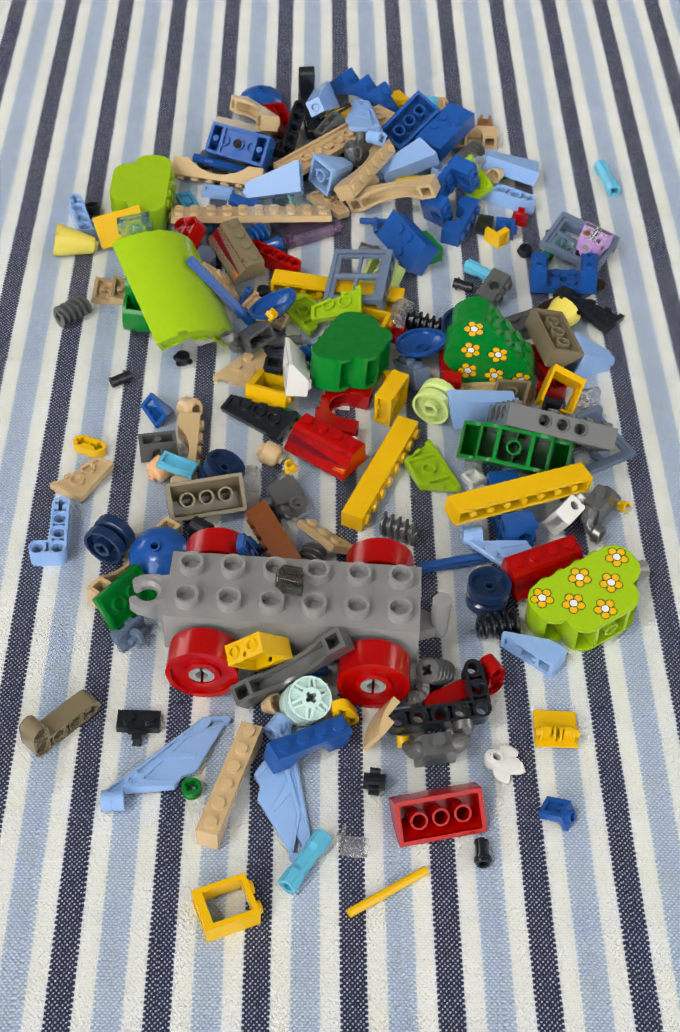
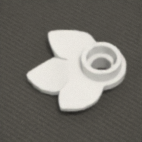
(504, 763)

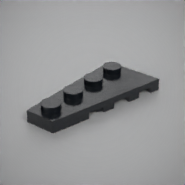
(596, 315)
(263, 418)

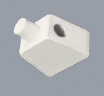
(564, 514)

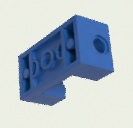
(255, 148)
(457, 173)
(547, 280)
(516, 524)

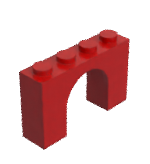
(352, 397)

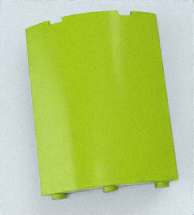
(168, 290)

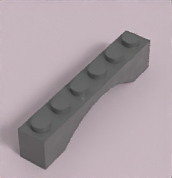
(319, 654)

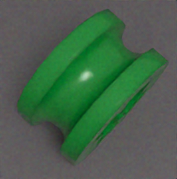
(194, 793)

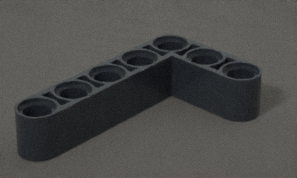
(306, 85)
(292, 130)
(447, 710)

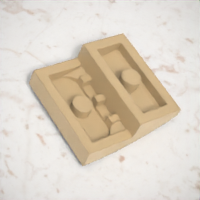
(108, 291)
(380, 723)

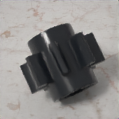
(374, 781)

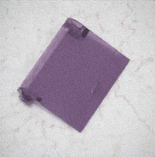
(303, 233)

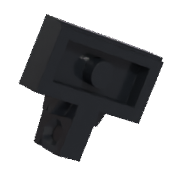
(138, 723)

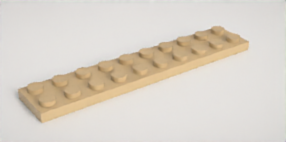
(329, 143)
(254, 214)

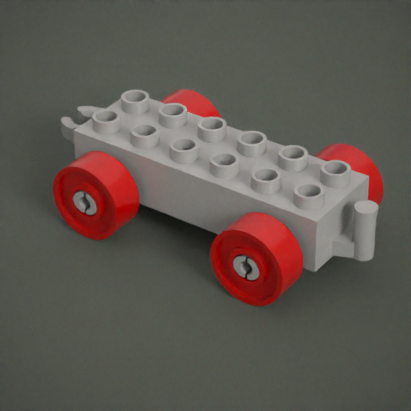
(225, 596)

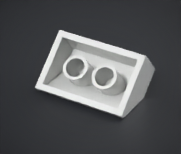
(295, 370)

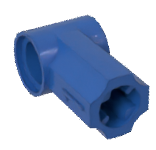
(236, 200)

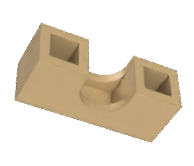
(484, 134)

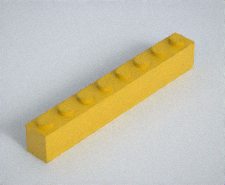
(315, 286)
(380, 473)
(517, 493)

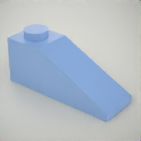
(536, 651)

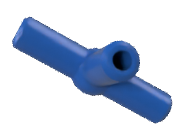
(374, 221)
(247, 292)

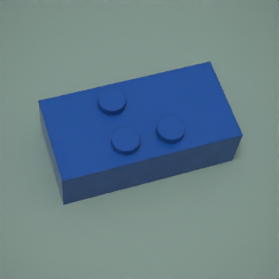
(410, 120)
(447, 129)
(408, 242)

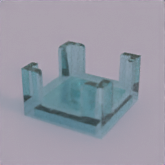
(134, 224)

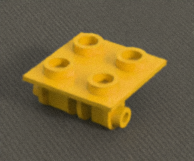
(555, 729)

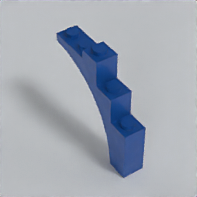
(364, 88)

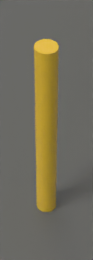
(387, 891)

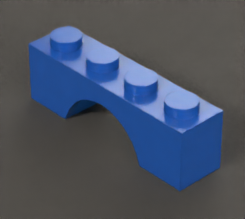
(455, 231)
(287, 750)

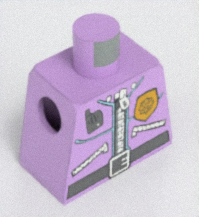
(594, 239)

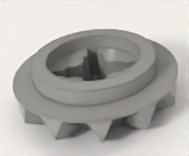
(416, 696)

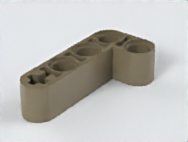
(47, 733)

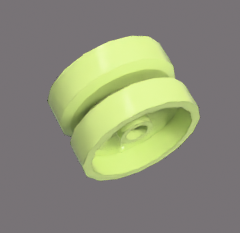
(432, 401)

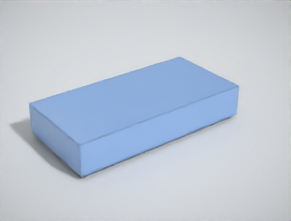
(217, 191)

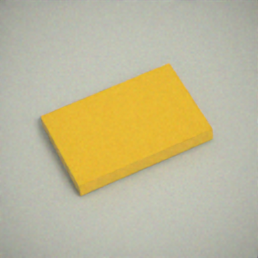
(107, 225)

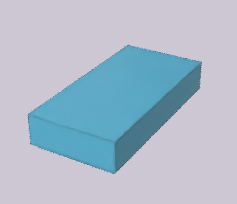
(177, 465)

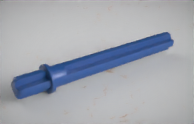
(213, 162)
(241, 312)
(452, 562)

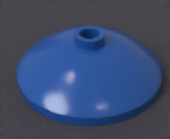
(263, 94)
(280, 300)
(420, 342)
(159, 559)

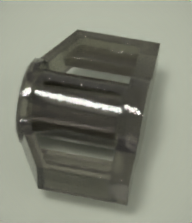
(290, 580)

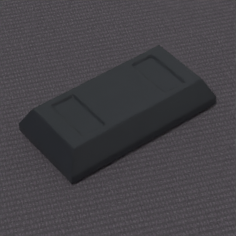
(483, 222)
(272, 365)

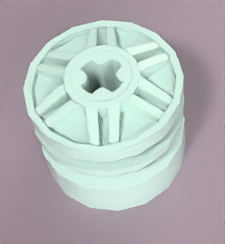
(294, 703)

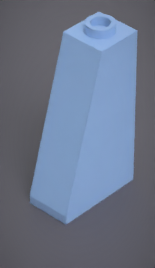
(322, 100)
(409, 161)
(514, 167)
(281, 181)
(474, 404)

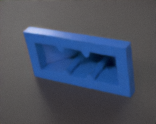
(156, 409)

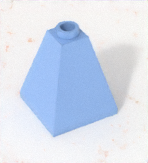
(328, 171)
(595, 359)

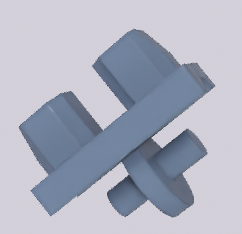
(131, 633)

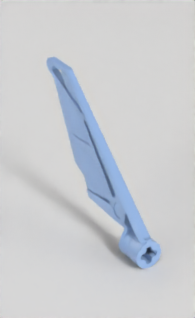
(363, 118)
(493, 550)
(168, 765)
(282, 793)

